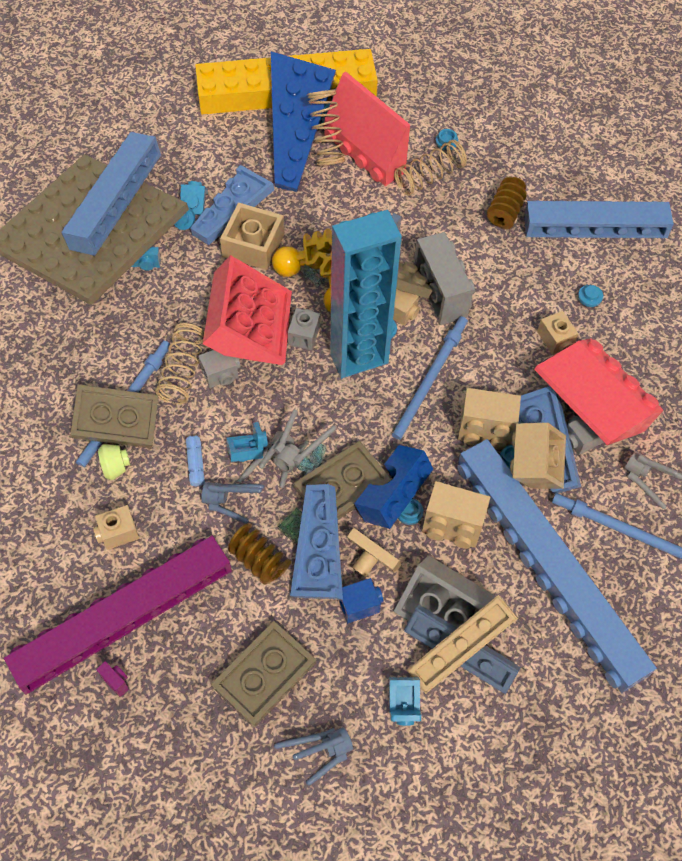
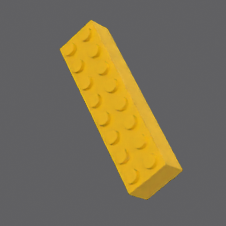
(248, 83)

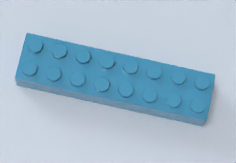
(363, 291)

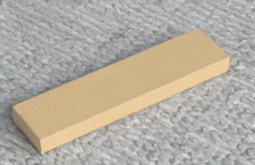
(463, 643)

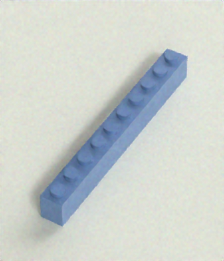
(556, 568)

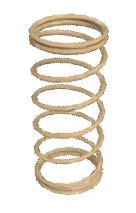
(319, 95)
(450, 158)
(183, 340)

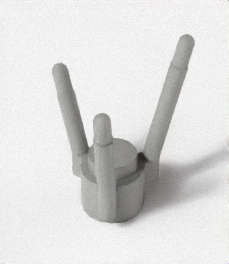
(268, 452)
(290, 455)
(641, 466)

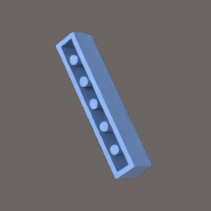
(111, 194)
(598, 219)

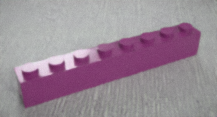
(117, 614)

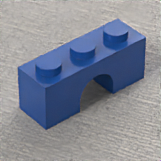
(386, 502)

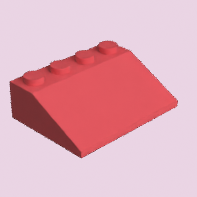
(370, 130)
(247, 314)
(600, 391)

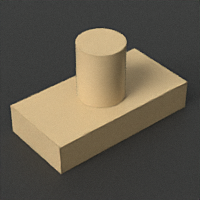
(371, 554)

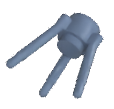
(217, 493)
(334, 742)

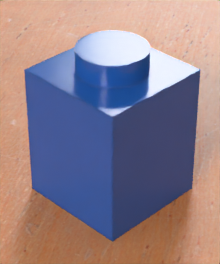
(361, 600)

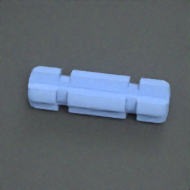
(195, 461)

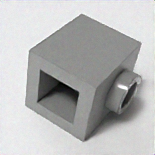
(304, 329)
(219, 368)
(582, 436)

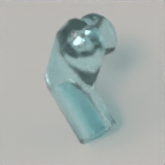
(314, 276)
(314, 461)

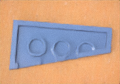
(243, 188)
(546, 407)
(318, 552)

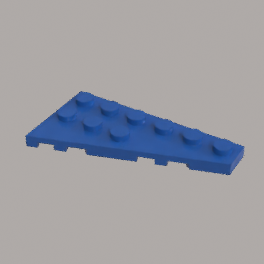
(291, 115)

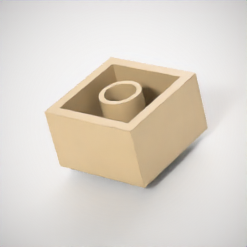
(252, 235)
(489, 417)
(539, 456)
(455, 515)

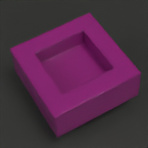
(114, 678)

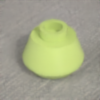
(113, 460)

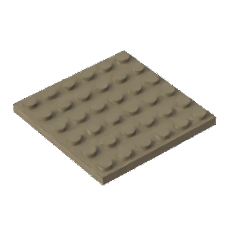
(36, 240)

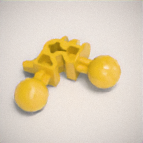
(316, 252)

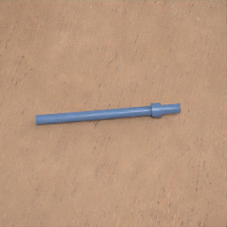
(451, 340)
(151, 364)
(581, 509)

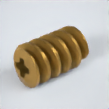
(507, 202)
(256, 556)

